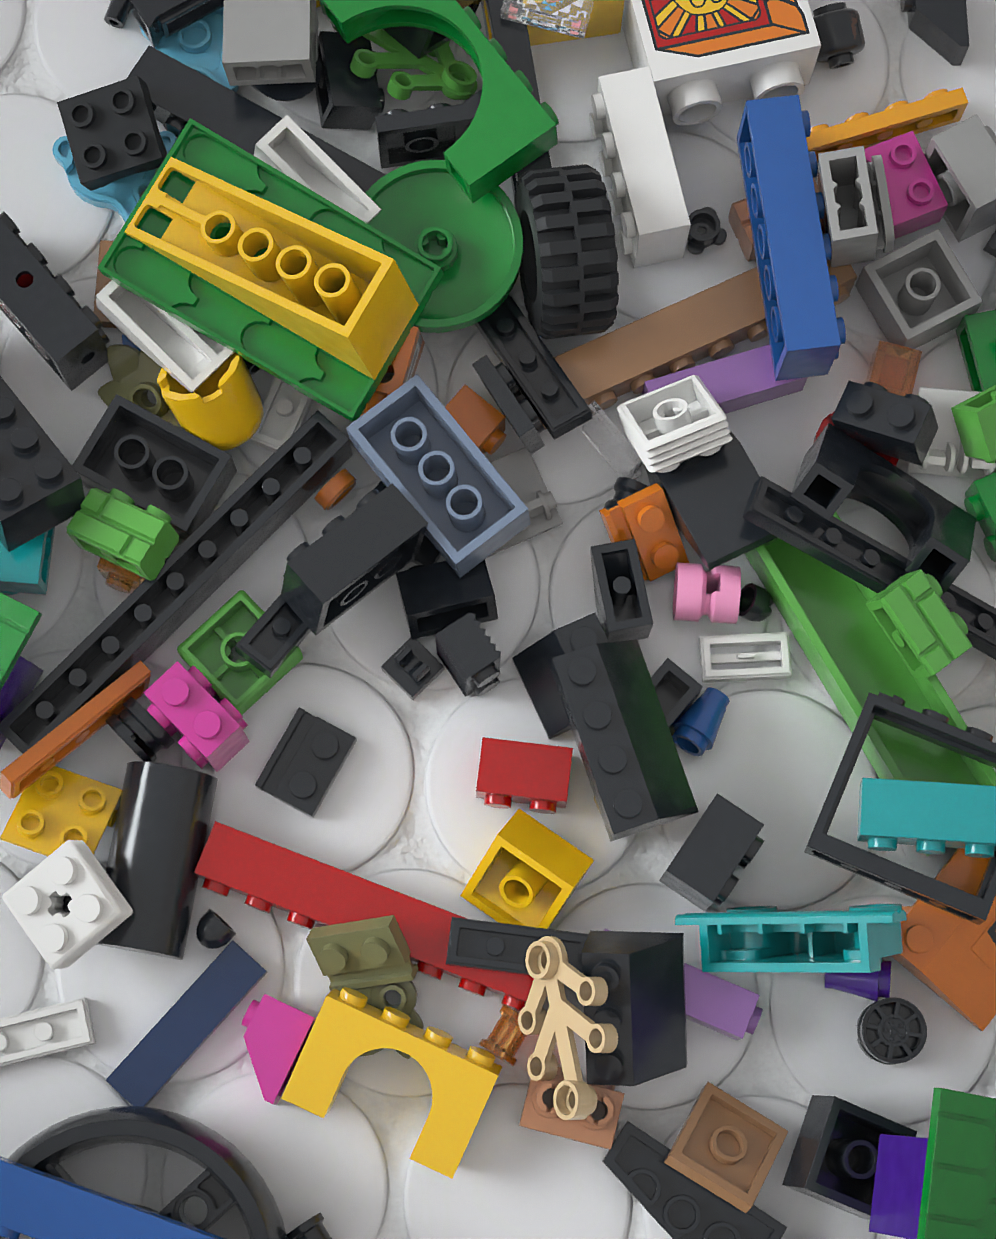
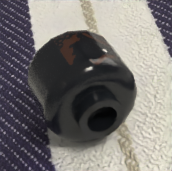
(839, 34)

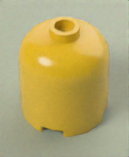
(222, 409)

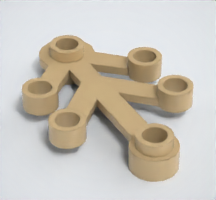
(549, 967)

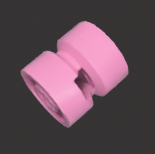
(690, 591)

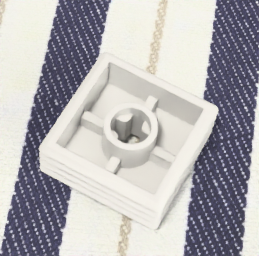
(674, 424)
(94, 908)

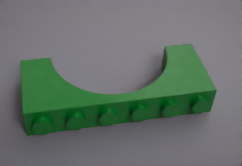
(509, 122)

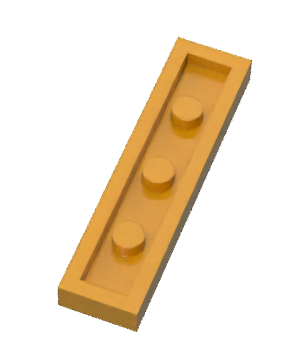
(901, 117)

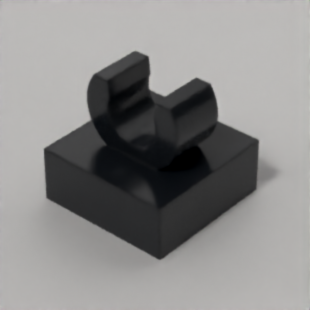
(412, 668)

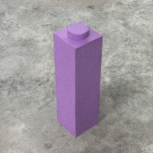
(736, 380)
(720, 1004)

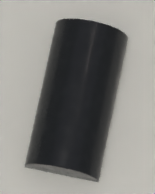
(155, 854)

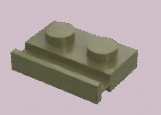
(362, 953)

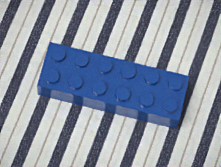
(789, 238)

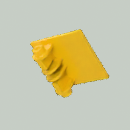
(62, 809)

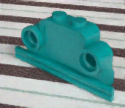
(798, 941)

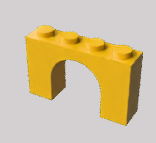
(458, 1076)

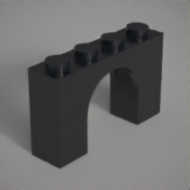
(934, 527)

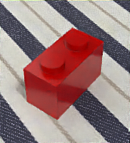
(524, 775)

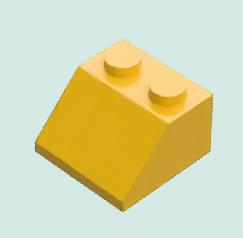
(526, 874)

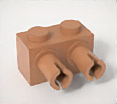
(594, 1130)

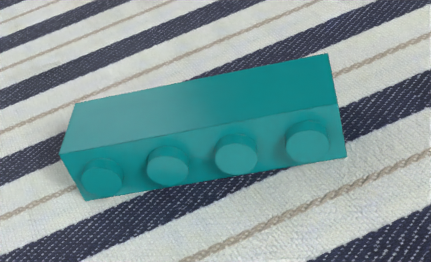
(927, 816)

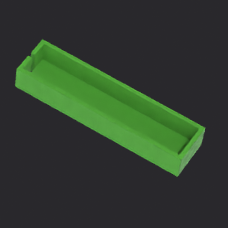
(857, 658)

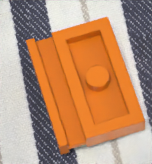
(650, 522)

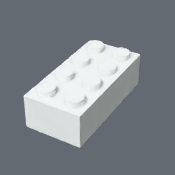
(640, 167)

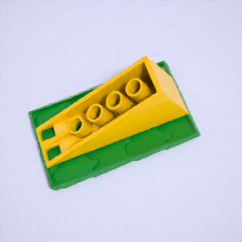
(271, 270)

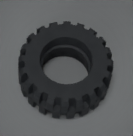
(567, 251)

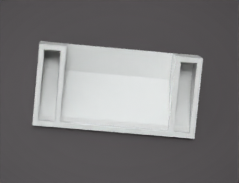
(181, 349)

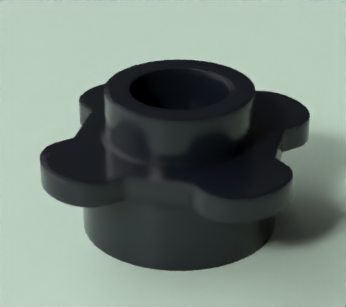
(714, 235)

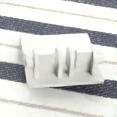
(946, 451)

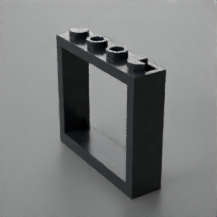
(933, 728)

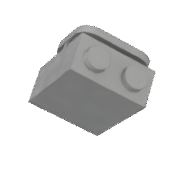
(270, 41)
(855, 205)

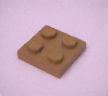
(726, 1147)

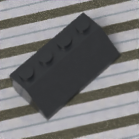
(622, 737)

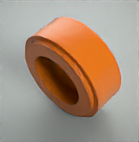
(335, 489)

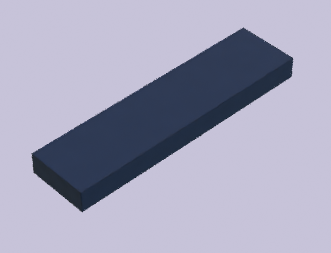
(186, 1026)

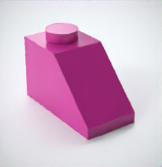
(275, 1042)

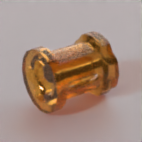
(505, 1037)

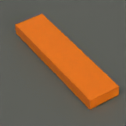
(73, 731)

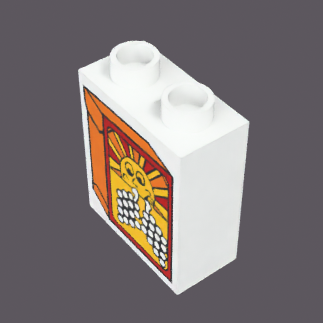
(720, 51)

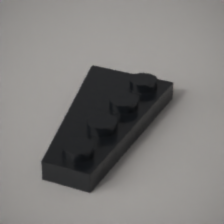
(677, 1201)

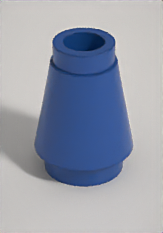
(701, 722)

